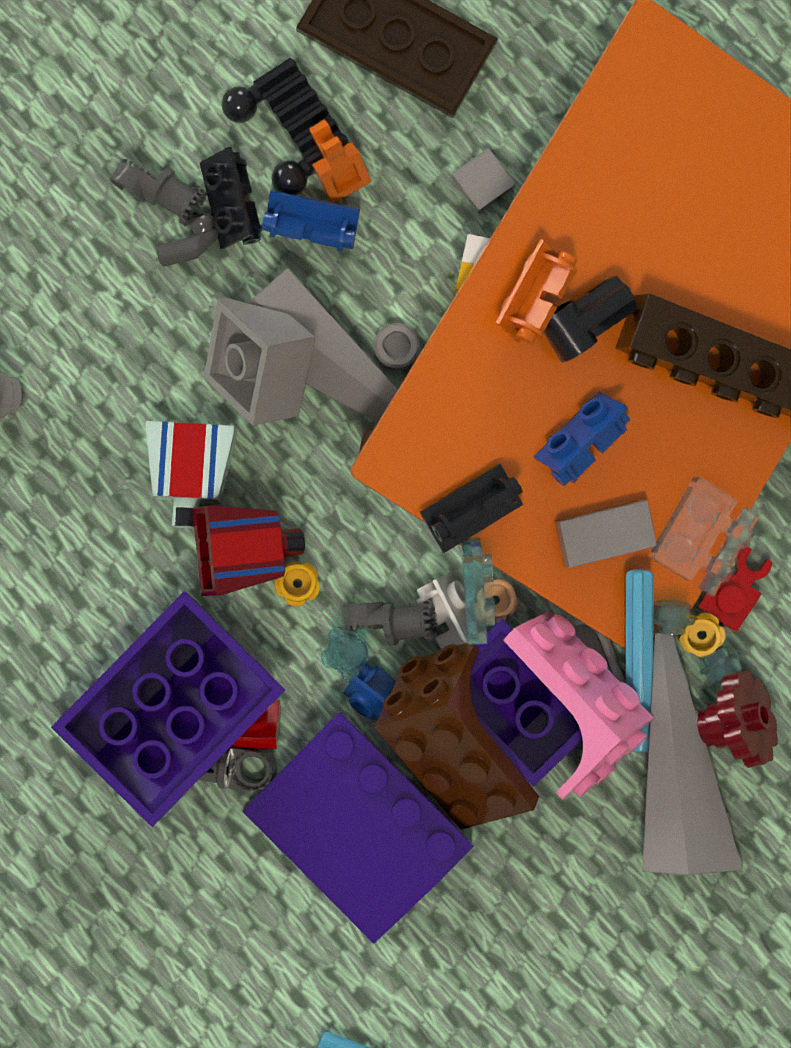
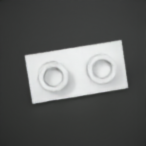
(449, 607)

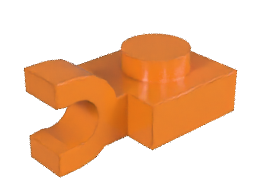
(341, 168)

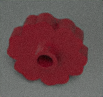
(741, 720)

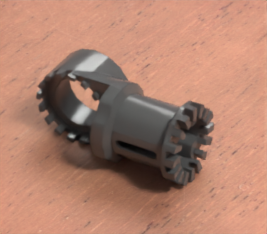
(164, 190)
(395, 622)
(229, 773)

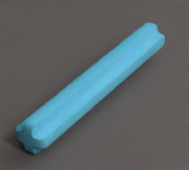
(640, 639)

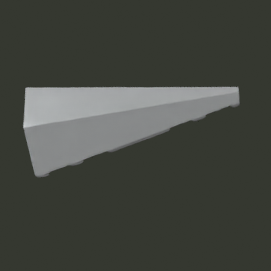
(337, 362)
(684, 807)

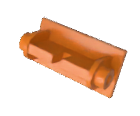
(525, 312)

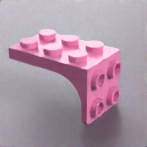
(600, 703)

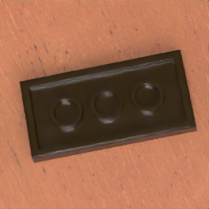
(405, 44)

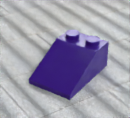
(520, 709)

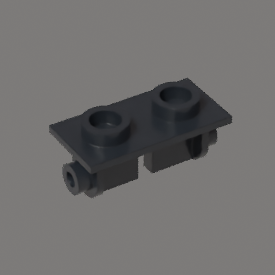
(226, 185)
(472, 507)

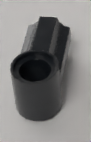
(580, 321)

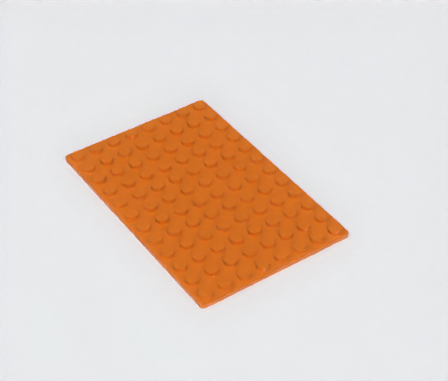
(683, 192)

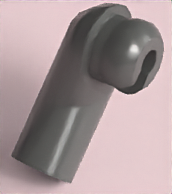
(191, 247)

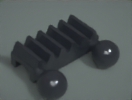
(295, 109)

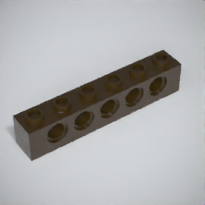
(645, 342)

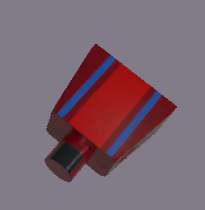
(241, 547)

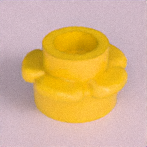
(309, 588)
(703, 647)

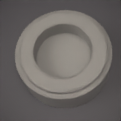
(396, 346)

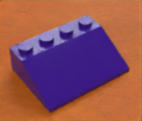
(168, 708)
(357, 828)

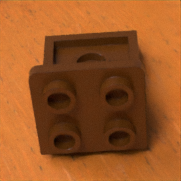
(444, 744)

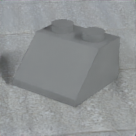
(258, 360)

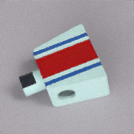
(189, 464)

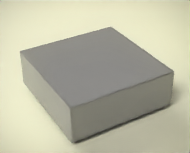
(483, 180)

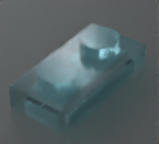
(478, 609)

